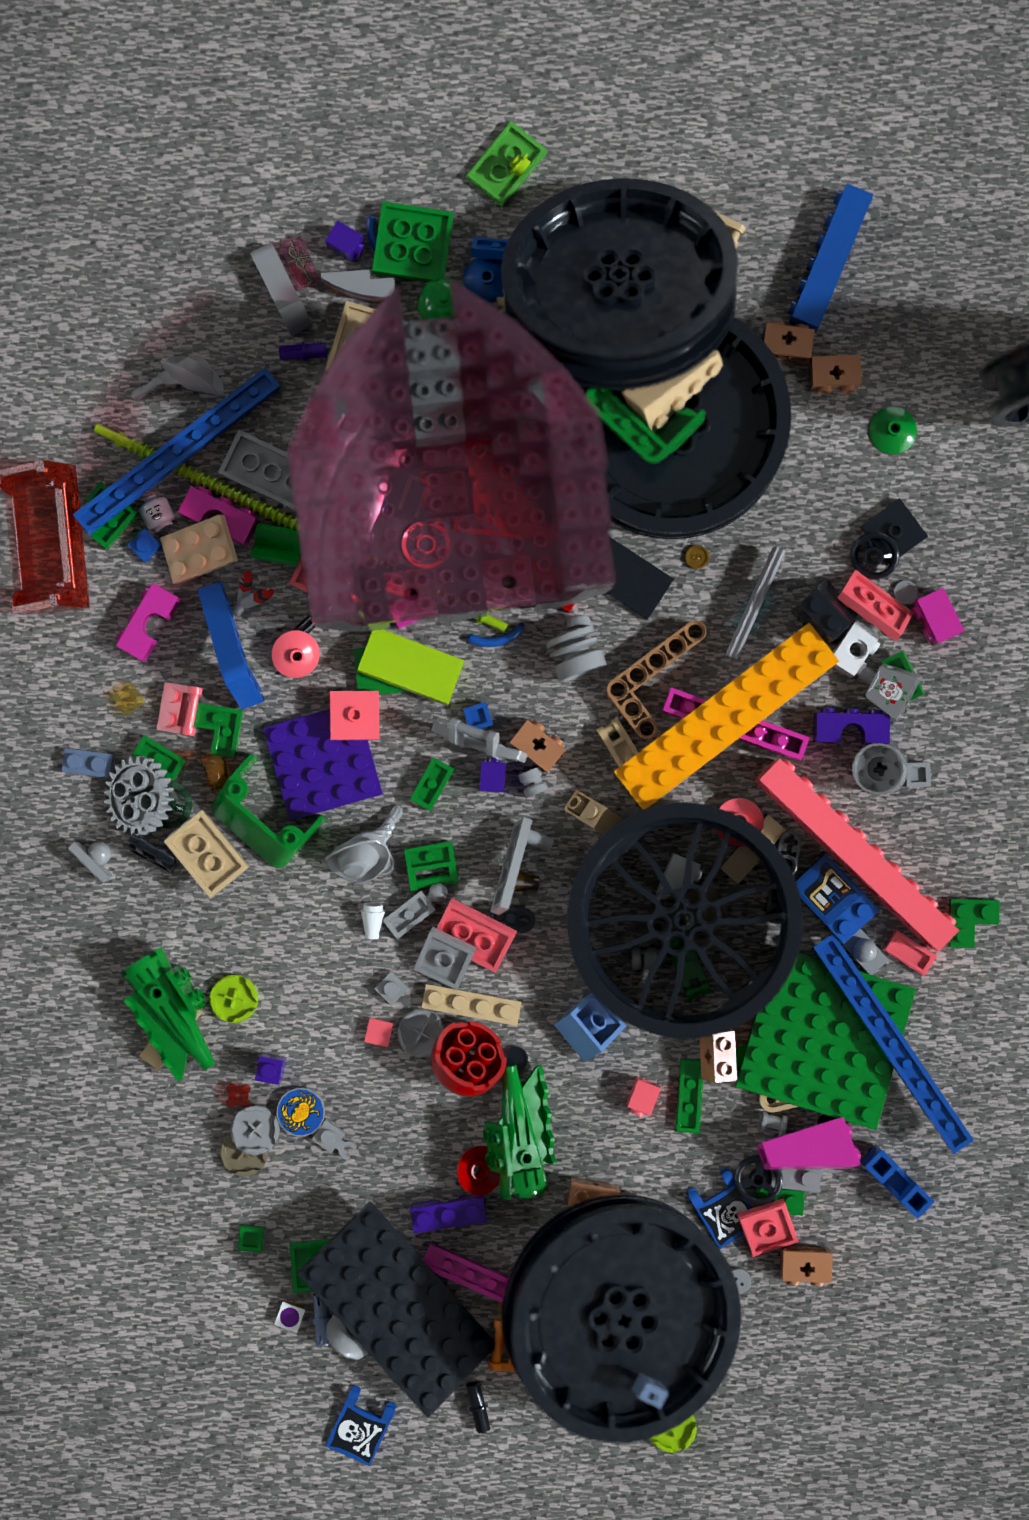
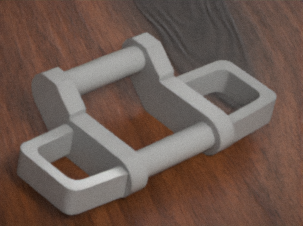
(459, 733)

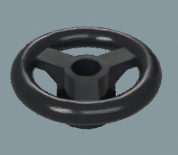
(866, 540)
(759, 1170)

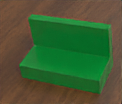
(277, 545)

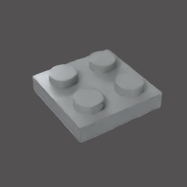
(444, 958)

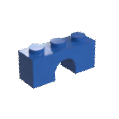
(897, 1181)

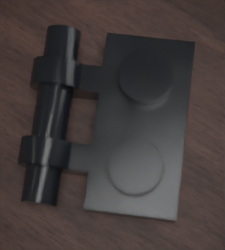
(152, 853)

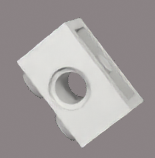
(865, 639)

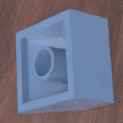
(589, 1027)

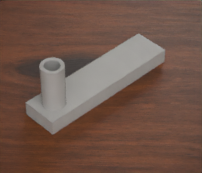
(519, 837)

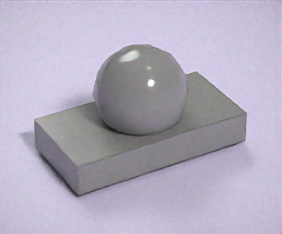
(93, 858)
(865, 952)

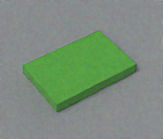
(492, 169)

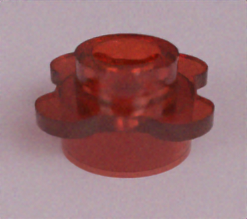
(243, 1090)

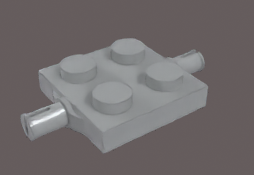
(801, 1178)

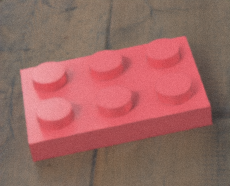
(875, 605)
(478, 930)

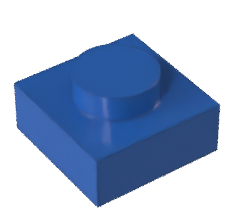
(145, 545)
(478, 716)

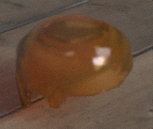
(216, 770)

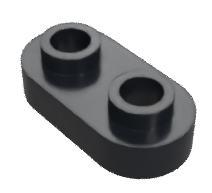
(511, 918)

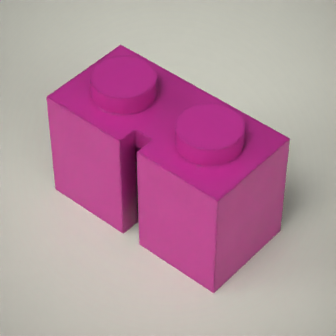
(937, 616)

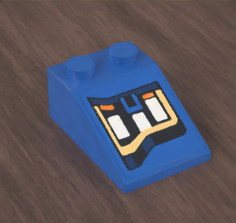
(835, 899)

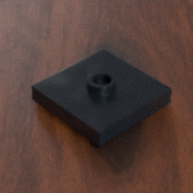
(899, 525)

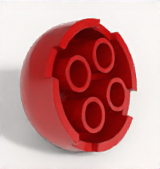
(462, 1069)

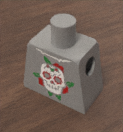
(890, 688)

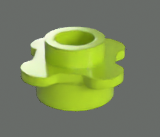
(519, 164)

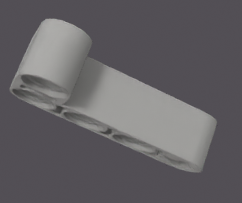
(281, 289)

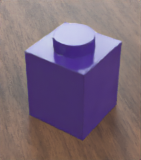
(345, 241)
(492, 775)
(270, 1068)

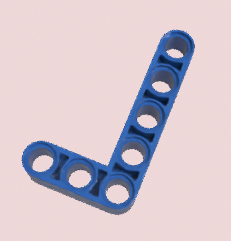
(228, 646)

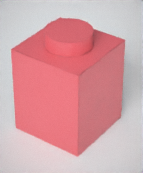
(643, 1097)

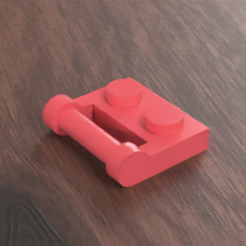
(174, 707)

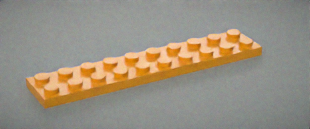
(726, 716)

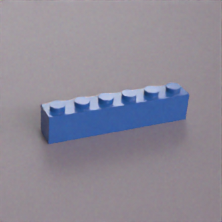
(831, 256)

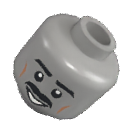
(157, 513)

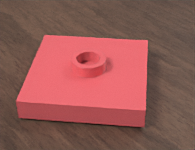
(354, 715)
(767, 1227)

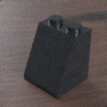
(825, 612)

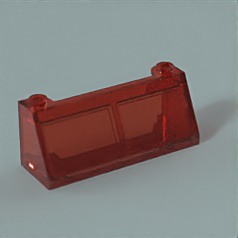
(47, 537)

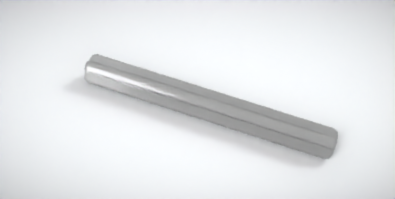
(755, 602)

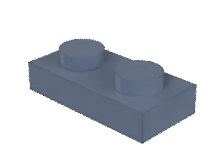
(87, 763)

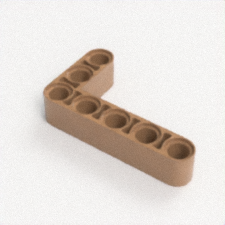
(649, 672)

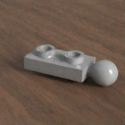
(415, 910)

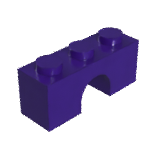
(829, 725)
(436, 1215)

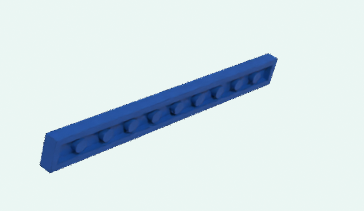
(177, 451)
(892, 1044)

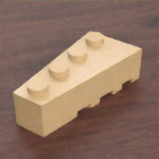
(659, 402)

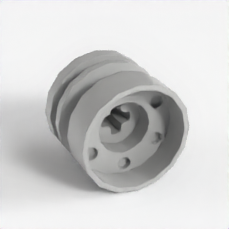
(575, 653)
(868, 761)

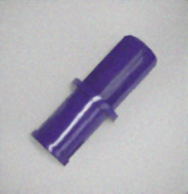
(303, 351)

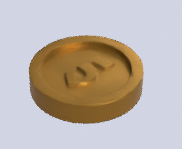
(697, 557)

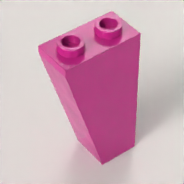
(816, 1147)

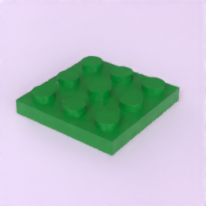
(412, 242)

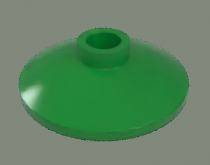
(884, 438)

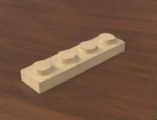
(471, 1004)

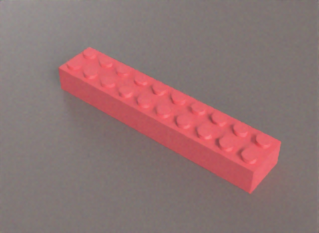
(856, 855)

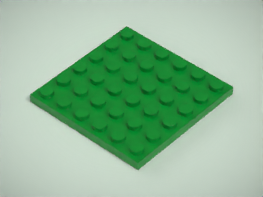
(817, 1050)

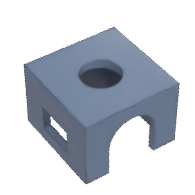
(648, 1387)

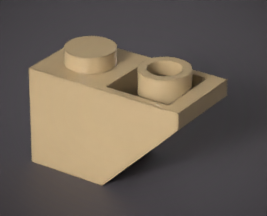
(591, 812)

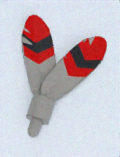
(247, 600)

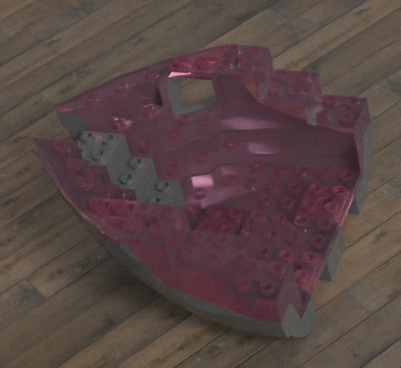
(443, 468)

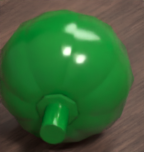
(435, 299)

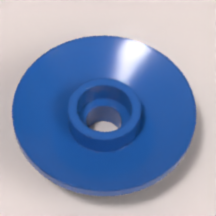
(484, 289)

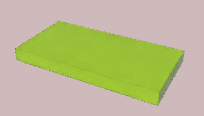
(410, 666)

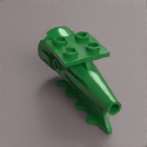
(167, 1011)
(522, 1136)

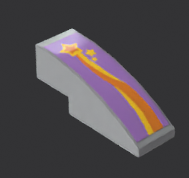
(359, 285)

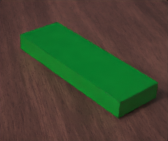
(689, 1096)

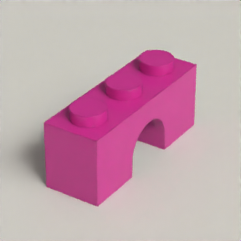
(200, 505)
(155, 603)

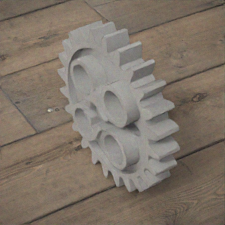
(129, 783)

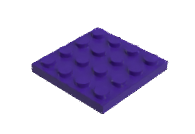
(318, 771)

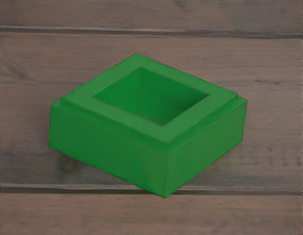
(251, 1238)

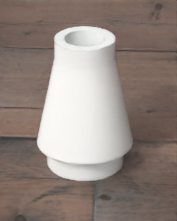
(372, 919)

